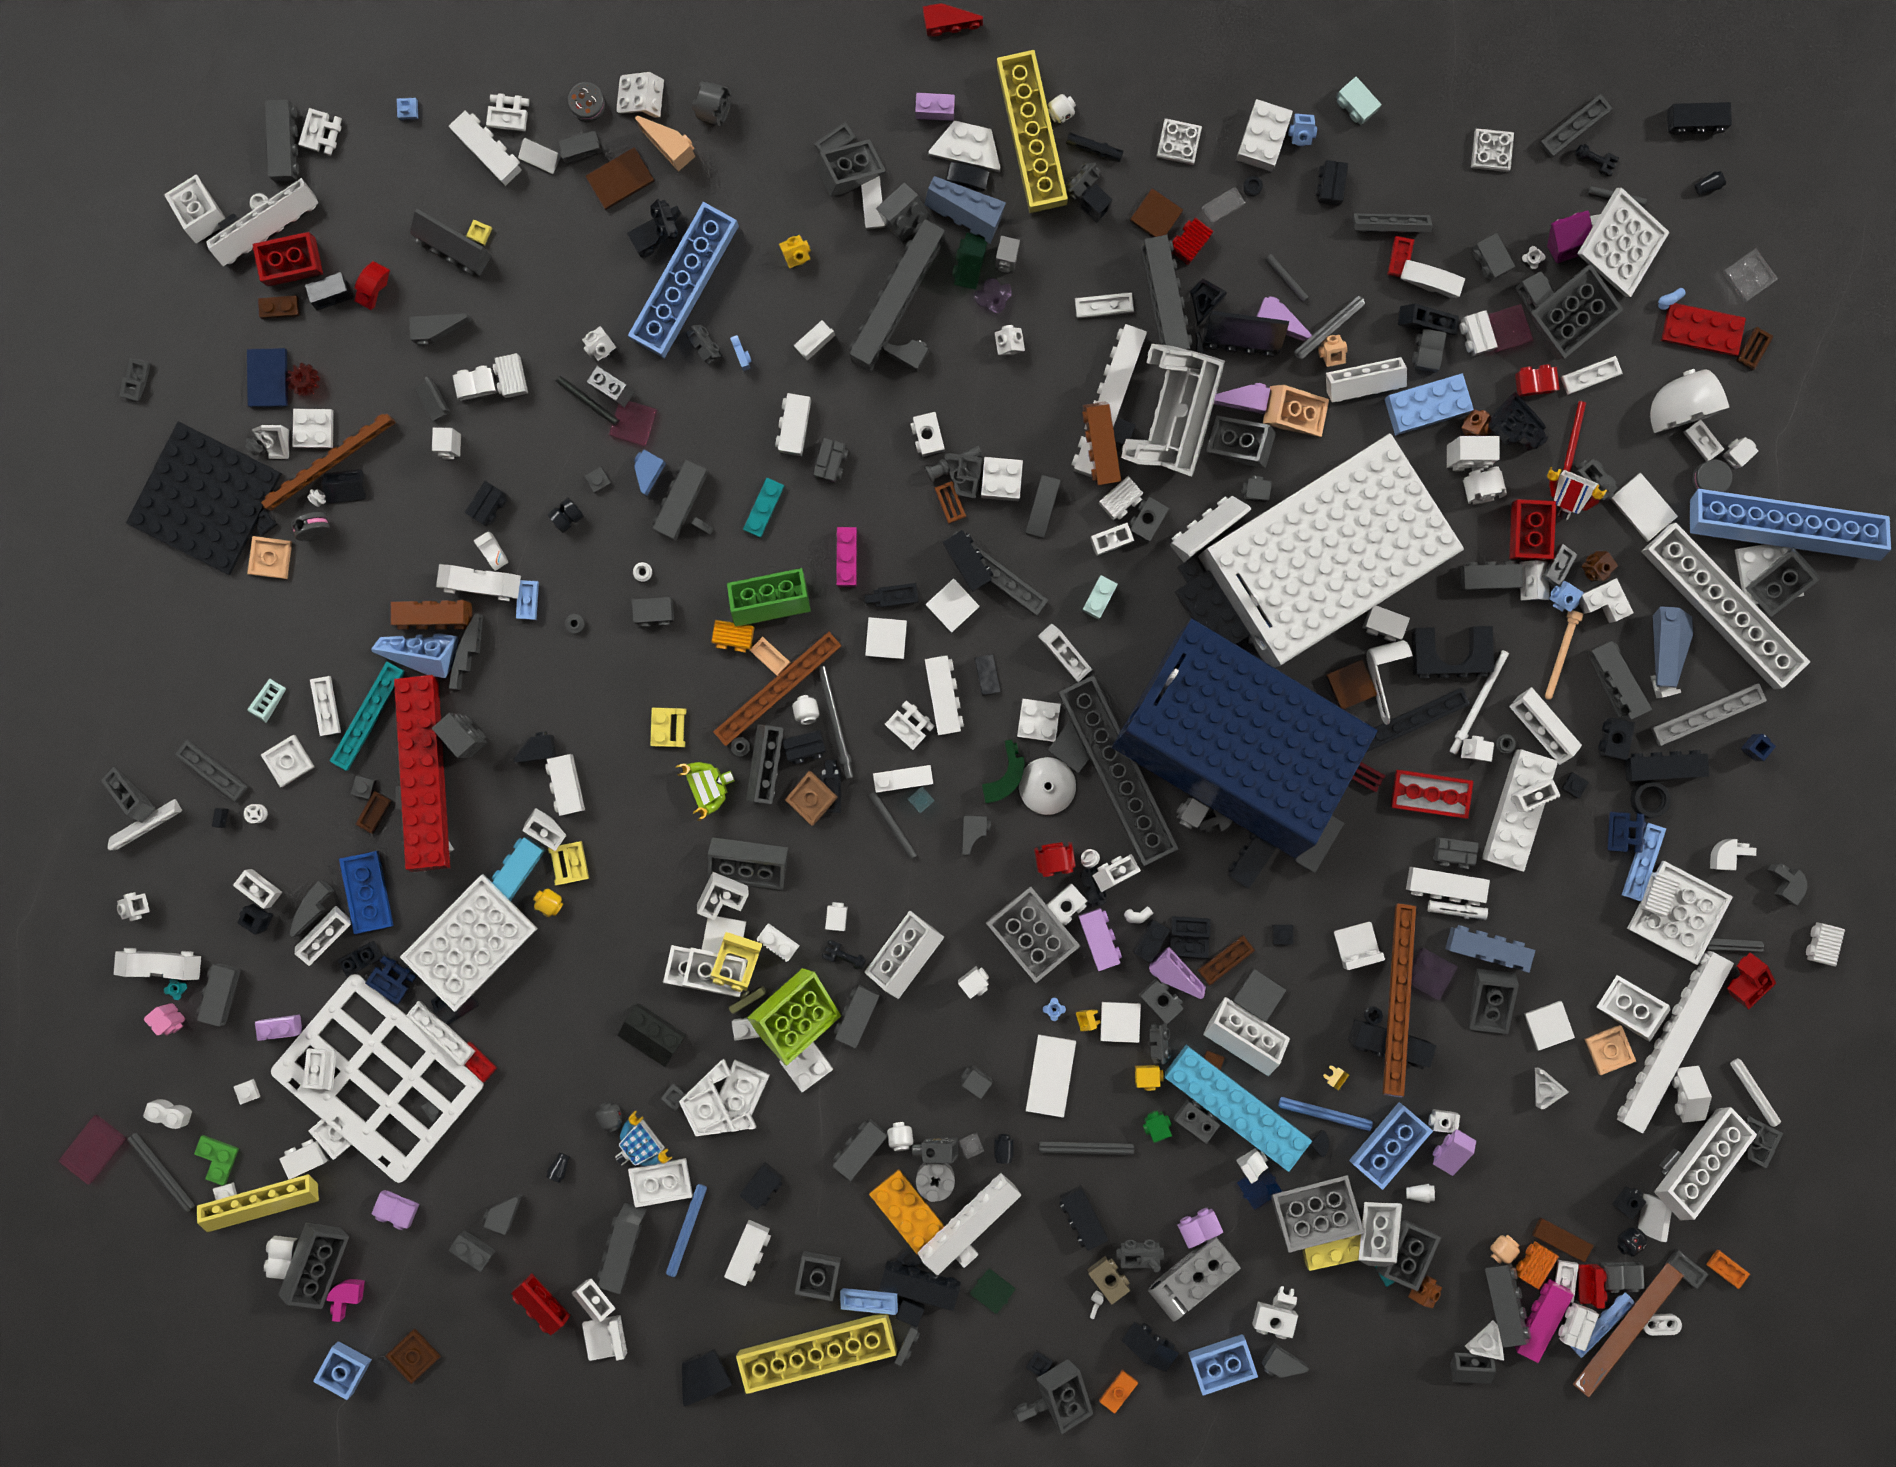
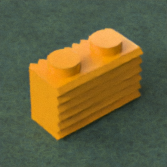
(727, 634)

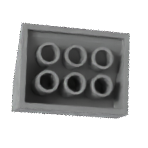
(1032, 934)
(1317, 1214)

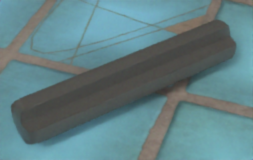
(1735, 945)

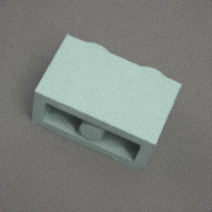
(1358, 101)
(1099, 597)

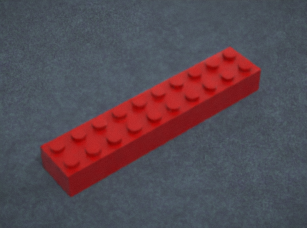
(421, 774)

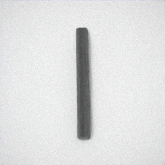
(1329, 327)
(1086, 1148)
(160, 1172)

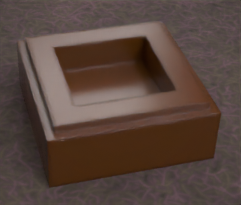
(1215, 1059)

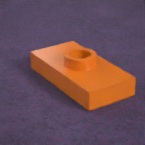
(1728, 1269)
(1118, 1391)

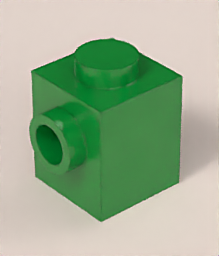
(1157, 1126)

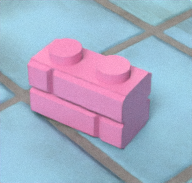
(165, 1019)

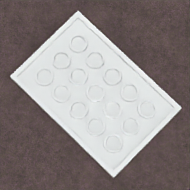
(468, 942)

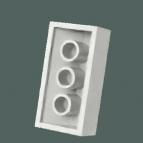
(904, 954)
(1247, 1036)

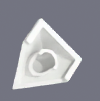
(274, 439)
(1547, 1089)
(1487, 1343)

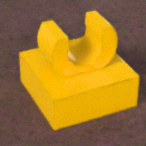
(1086, 1020)
(1338, 1077)

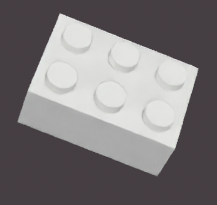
(1264, 135)
(1472, 452)

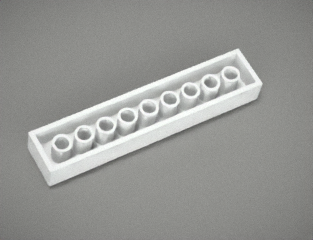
(1725, 606)

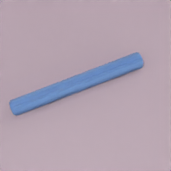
(1326, 1114)
(686, 1230)

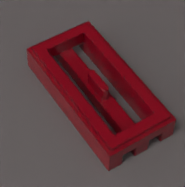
(1377, 782)

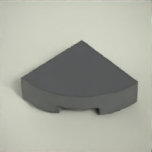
(703, 526)

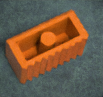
(1536, 1264)

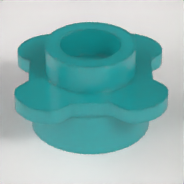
(181, 987)

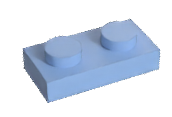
(527, 600)

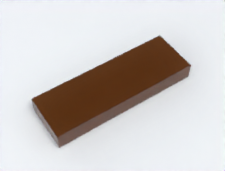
(1226, 960)
(1562, 1239)

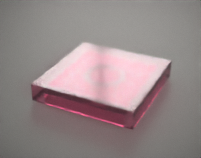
(1510, 328)
(634, 423)

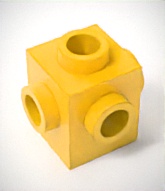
(795, 251)

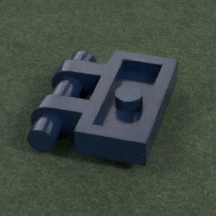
(1619, 832)
(388, 985)

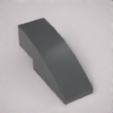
(1043, 506)
(310, 907)

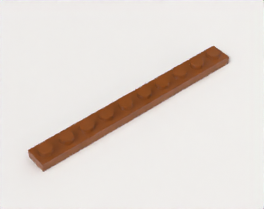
(1399, 1000)

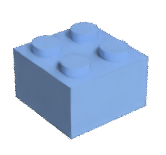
(342, 1370)

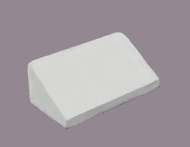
(539, 156)

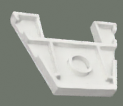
(706, 1110)

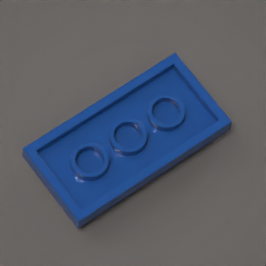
(366, 892)

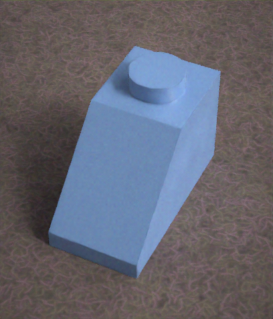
(647, 470)

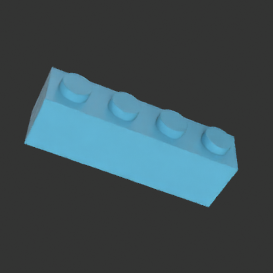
(517, 866)

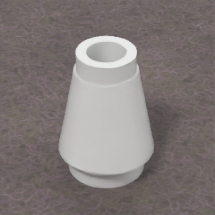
(1421, 1193)

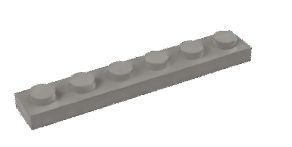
(1708, 714)

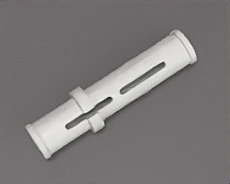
(1458, 910)

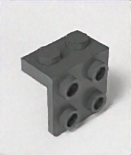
(904, 1336)

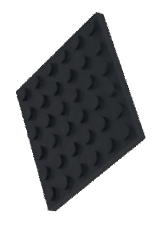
(203, 498)

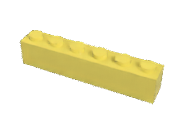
(257, 1203)

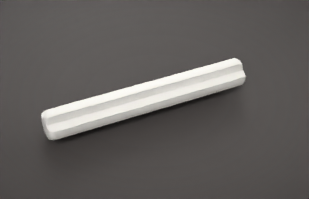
(1755, 1092)

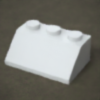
(1380, 1234)

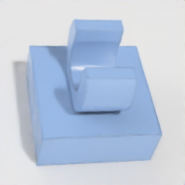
(407, 108)

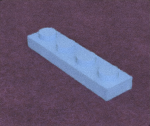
(1644, 863)
(1607, 1320)

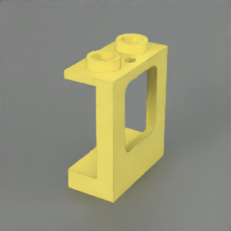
(740, 947)

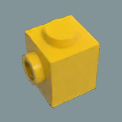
(1148, 1077)

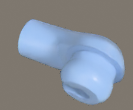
(1671, 298)

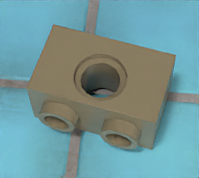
(1114, 1290)

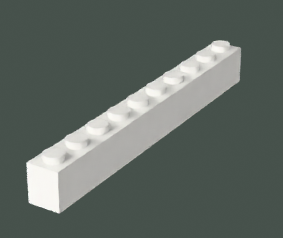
(1675, 1041)

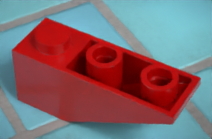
(945, 18)

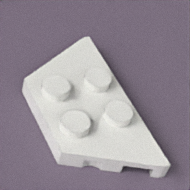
(968, 146)

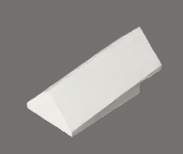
(694, 966)

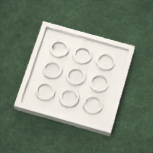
(1623, 242)
(1692, 920)

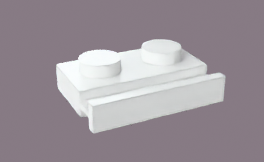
(319, 1069)

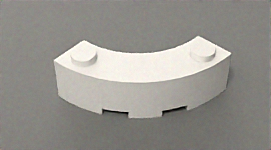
(478, 582)
(166, 965)

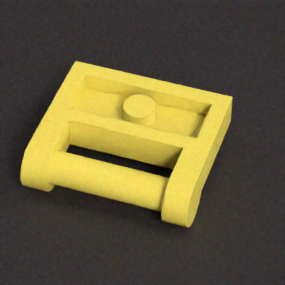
(661, 727)
(574, 861)

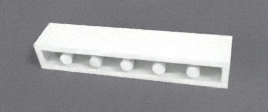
(262, 222)
(969, 1224)

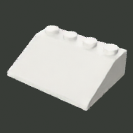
(1209, 528)

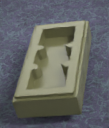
(747, 998)

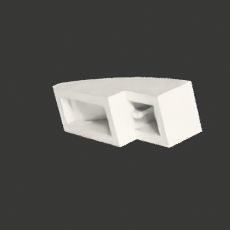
(1432, 279)

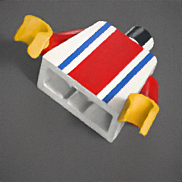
(1573, 492)

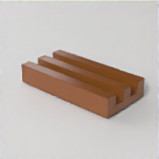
(944, 487)

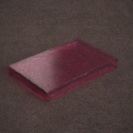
(92, 1149)

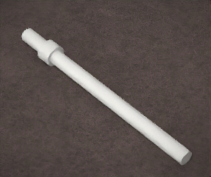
(1463, 733)

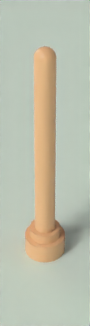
(1573, 618)

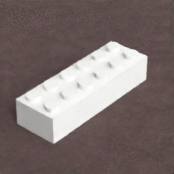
(1513, 830)
(1705, 1163)

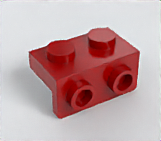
(1591, 1285)

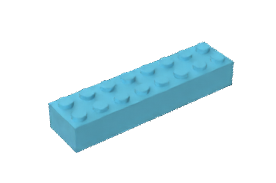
(1237, 1108)

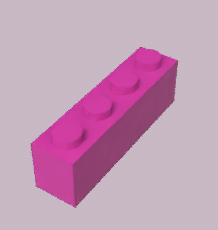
(1545, 1318)

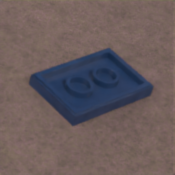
(267, 377)

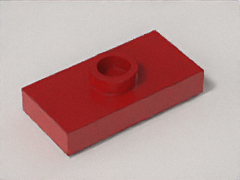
(1401, 252)
(480, 1064)

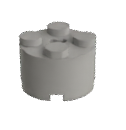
(935, 1191)

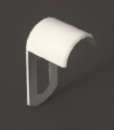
(1381, 655)

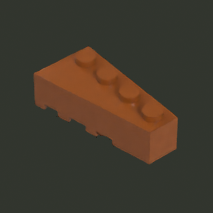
(1101, 442)
(431, 614)

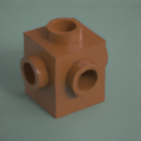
(1477, 423)
(1428, 1292)

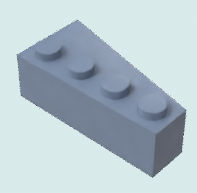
(966, 207)
(1490, 949)

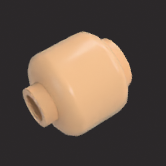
(1504, 1249)

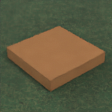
(811, 798)

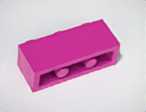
(846, 557)

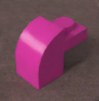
(345, 1292)

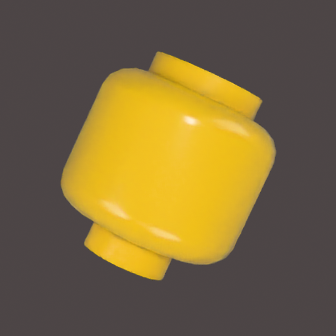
(548, 902)

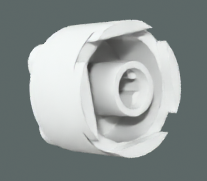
(1484, 486)

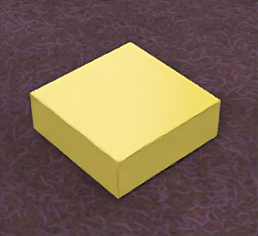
(479, 232)

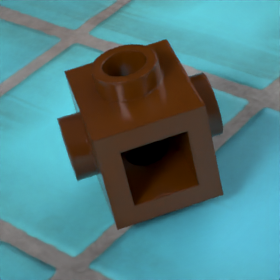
(1599, 566)

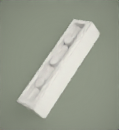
(138, 829)

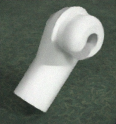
(1138, 918)

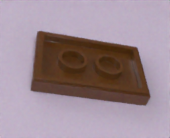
(620, 178)

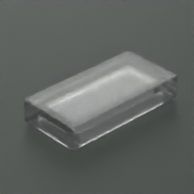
(1223, 205)

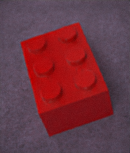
(287, 259)
(1532, 530)

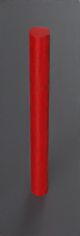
(1574, 436)

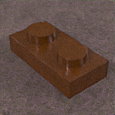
(278, 307)

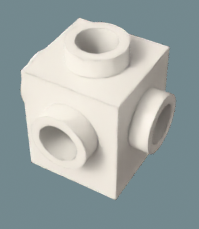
(1009, 340)
(598, 344)
(132, 906)

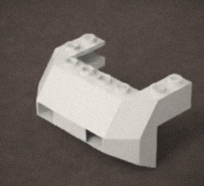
(1181, 410)

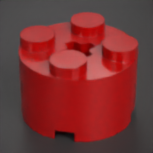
(1055, 858)

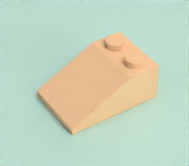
(669, 142)
(1295, 410)

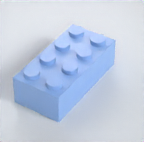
(1428, 404)
(1390, 1145)

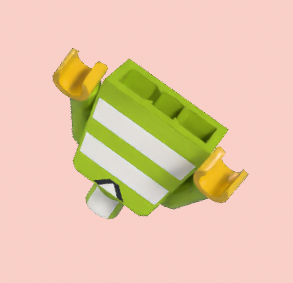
(707, 786)

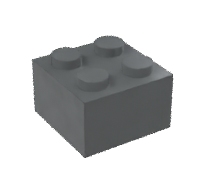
(902, 212)
(817, 1276)

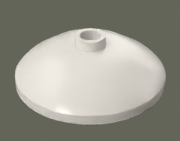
(1033, 790)

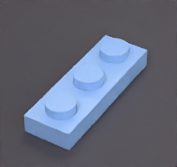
(869, 1301)

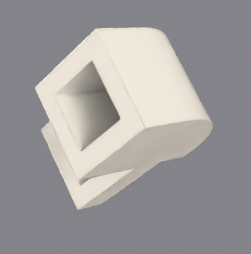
(1725, 854)

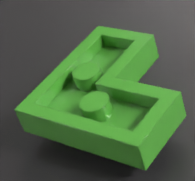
(220, 1154)

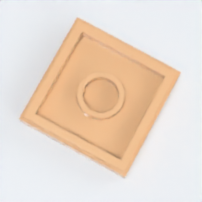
(269, 557)
(1610, 1050)

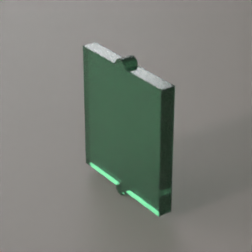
(992, 1291)

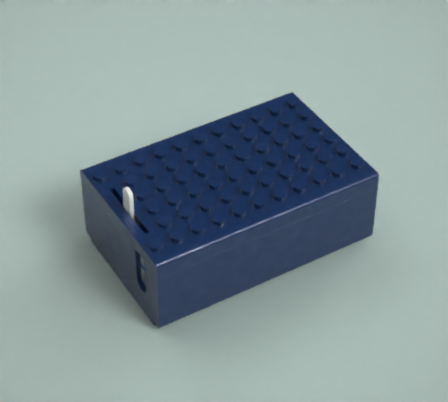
(1245, 739)

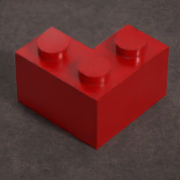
(1752, 983)

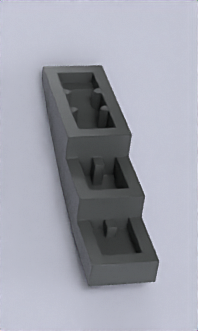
(469, 644)

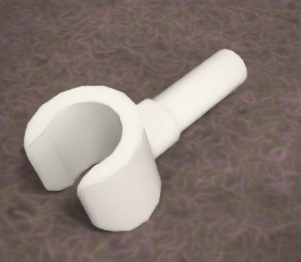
(1097, 1297)

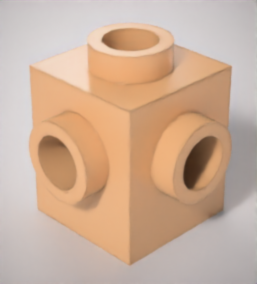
(1333, 350)

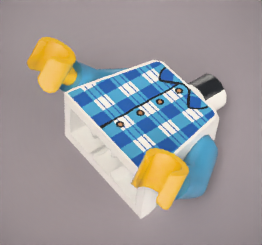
(640, 1144)

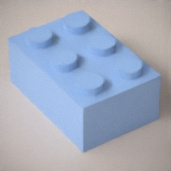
(1223, 1364)

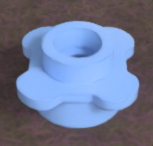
(1054, 1004)

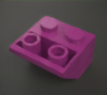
(1568, 236)

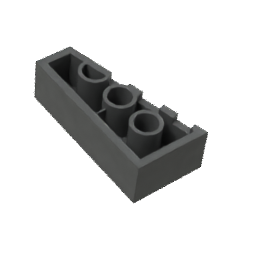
(1618, 681)

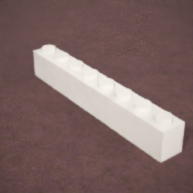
(1115, 385)

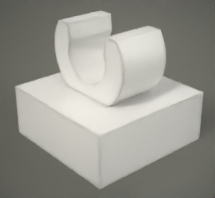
(1285, 1301)

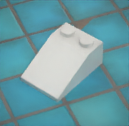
(195, 208)
(1634, 1008)

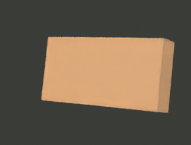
(770, 656)

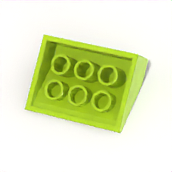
(794, 1016)

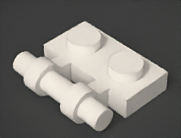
(506, 117)
(314, 130)
(905, 729)

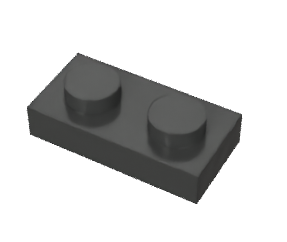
(1560, 565)

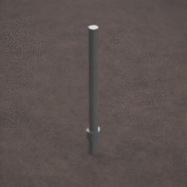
(844, 758)

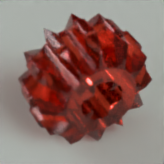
(308, 384)

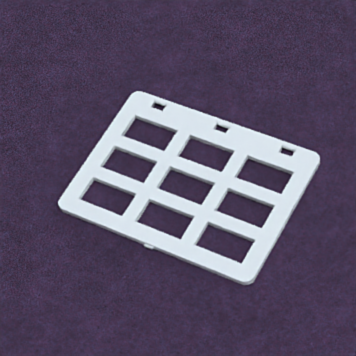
(356, 1130)

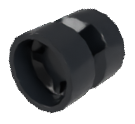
(565, 515)

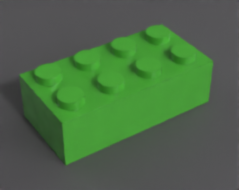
(768, 597)

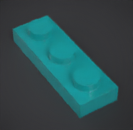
(763, 507)

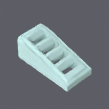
(272, 703)

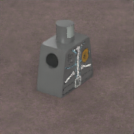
(944, 1150)

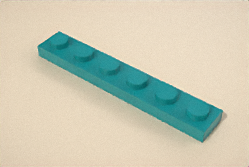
(366, 716)

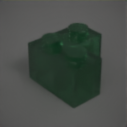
(970, 261)

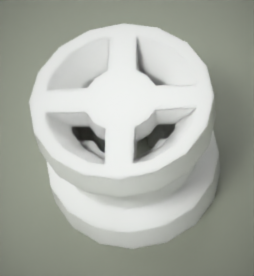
(251, 813)

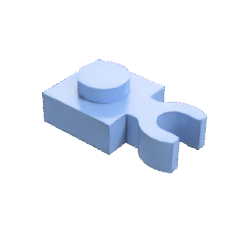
(744, 357)

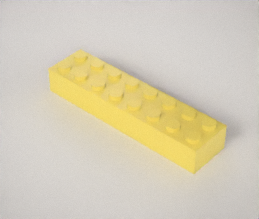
(1031, 131)
(816, 1352)

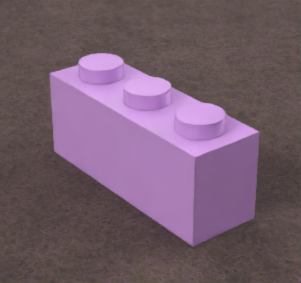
(1100, 939)

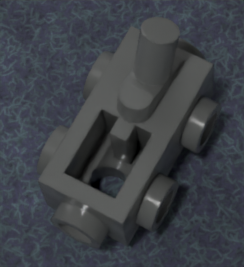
(1598, 476)
(1140, 1255)

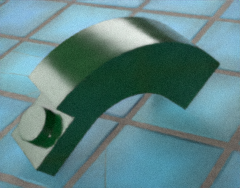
(1006, 785)

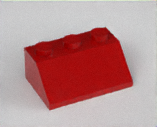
(540, 1305)

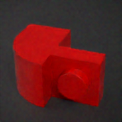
(369, 283)

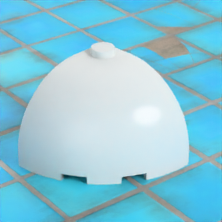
(1687, 400)

